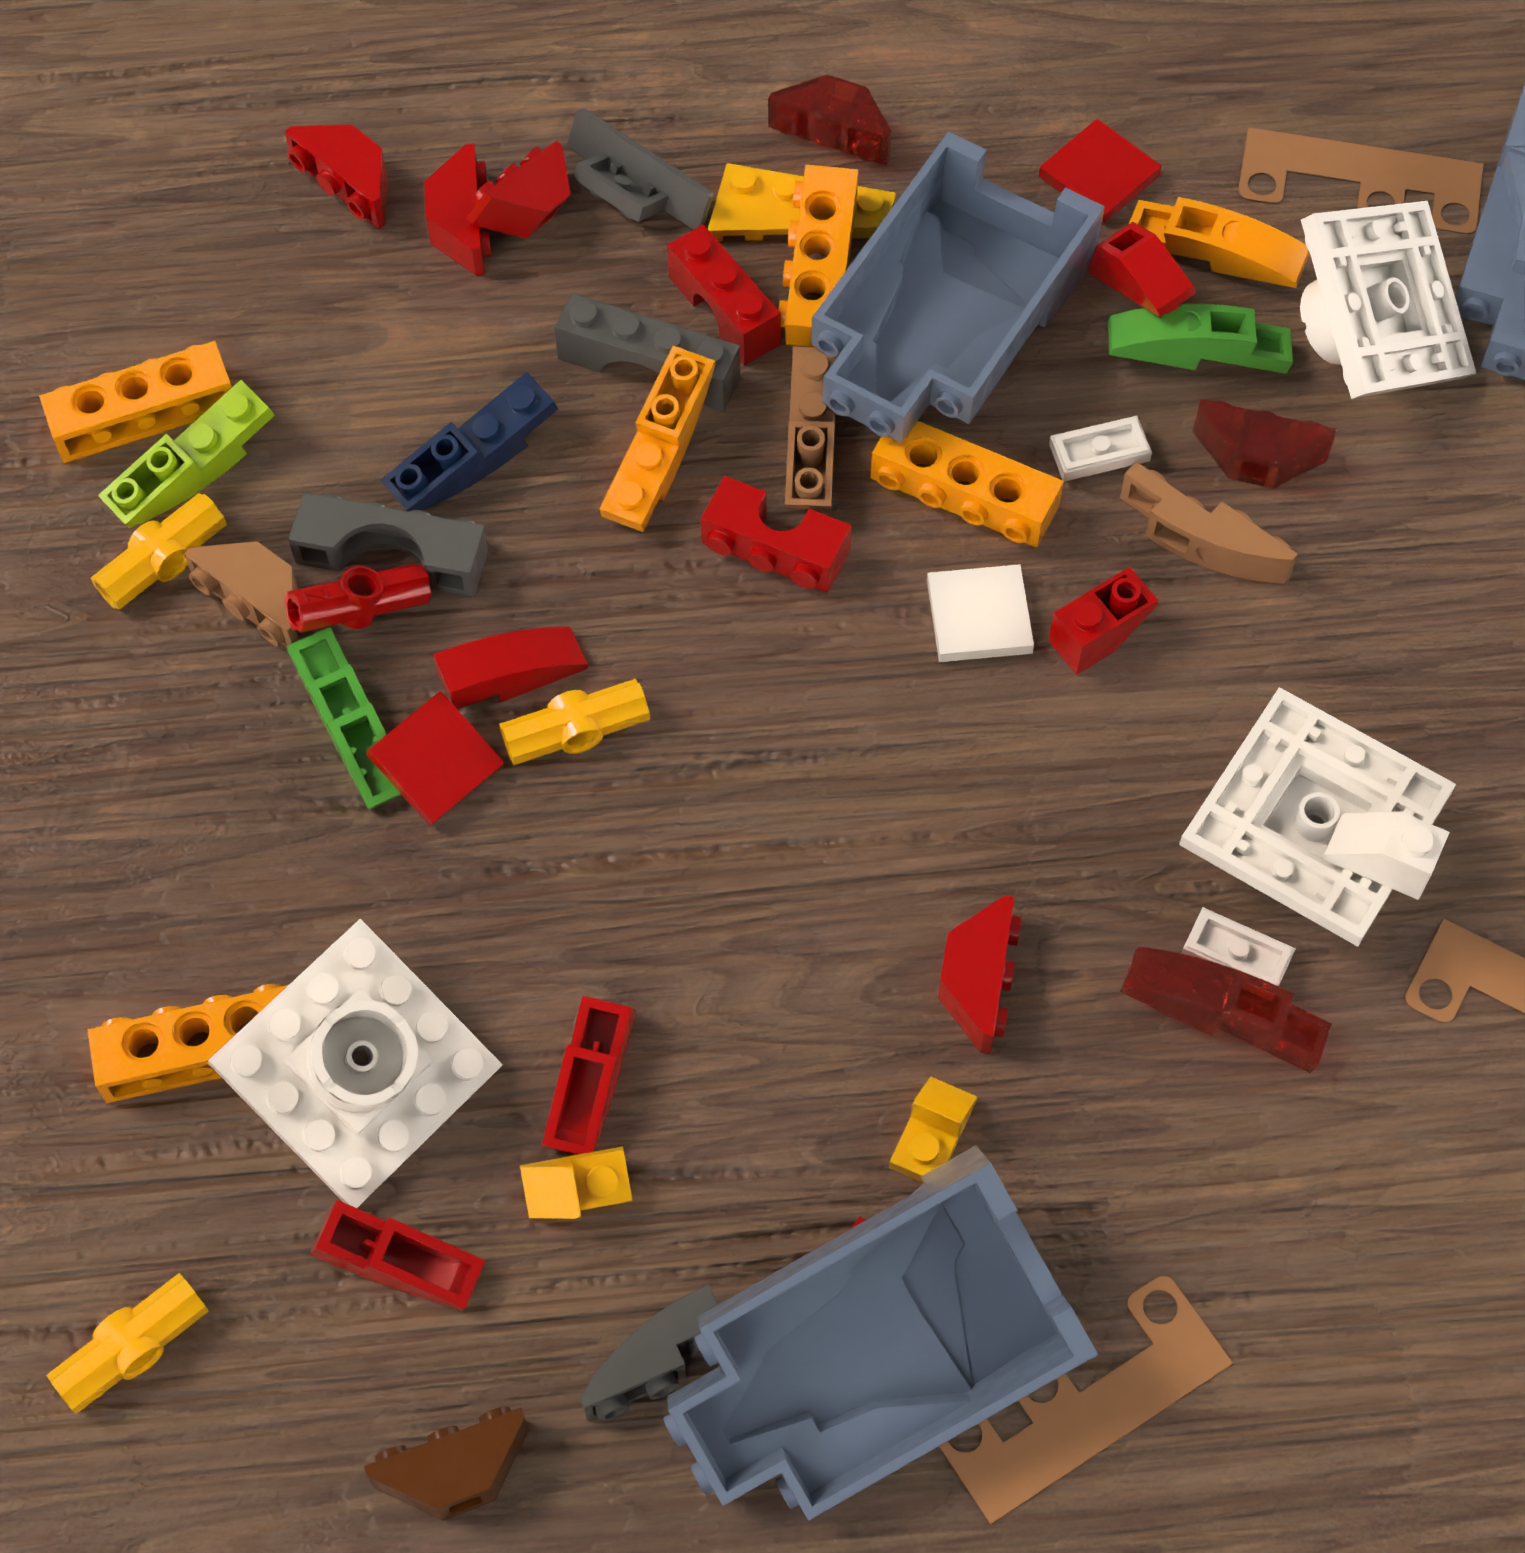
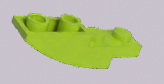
(182, 467)

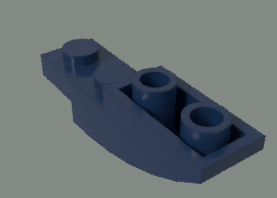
(469, 453)

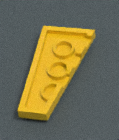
(761, 204)

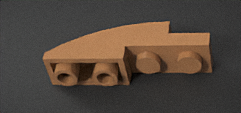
(809, 433)
(1216, 540)

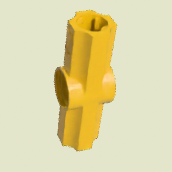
(158, 551)
(574, 721)
(127, 1343)

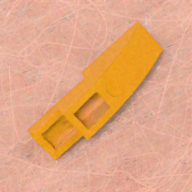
(1226, 238)
(660, 440)

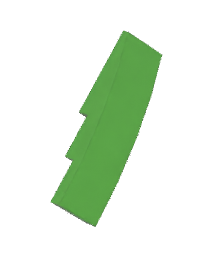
(343, 711)

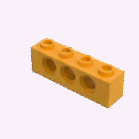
(821, 192)
(122, 416)
(991, 476)
(174, 1063)

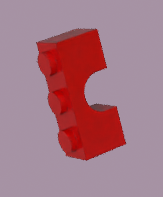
(709, 273)
(806, 553)

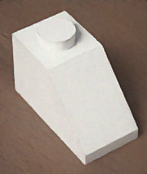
(1387, 849)

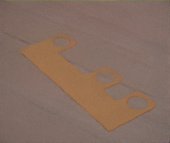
(1373, 166)
(1464, 962)
(1086, 1422)

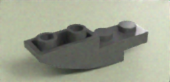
(648, 1359)

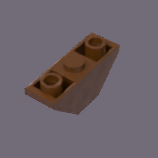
(455, 1466)

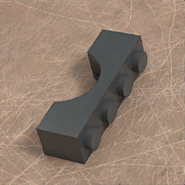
(600, 333)
(336, 530)

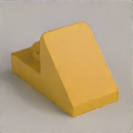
(933, 1129)
(575, 1183)

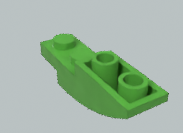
(1198, 333)

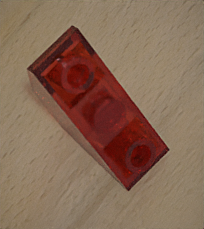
(832, 115)
(1260, 444)

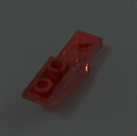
(1229, 1000)

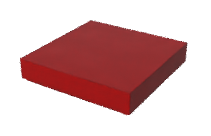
(1101, 168)
(435, 758)

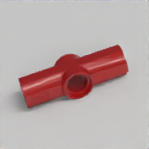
(357, 597)

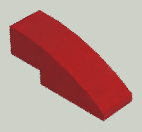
(508, 664)
(588, 1076)
(397, 1256)

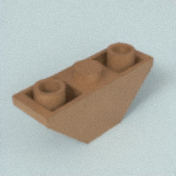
(250, 584)

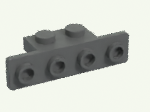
(632, 175)

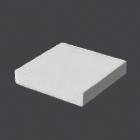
(980, 613)

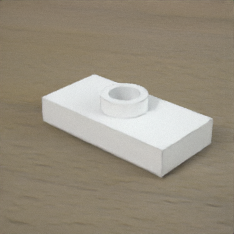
(1100, 448)
(1238, 947)

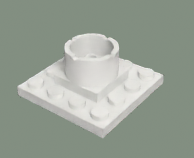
(1383, 299)
(1284, 800)
(343, 1117)

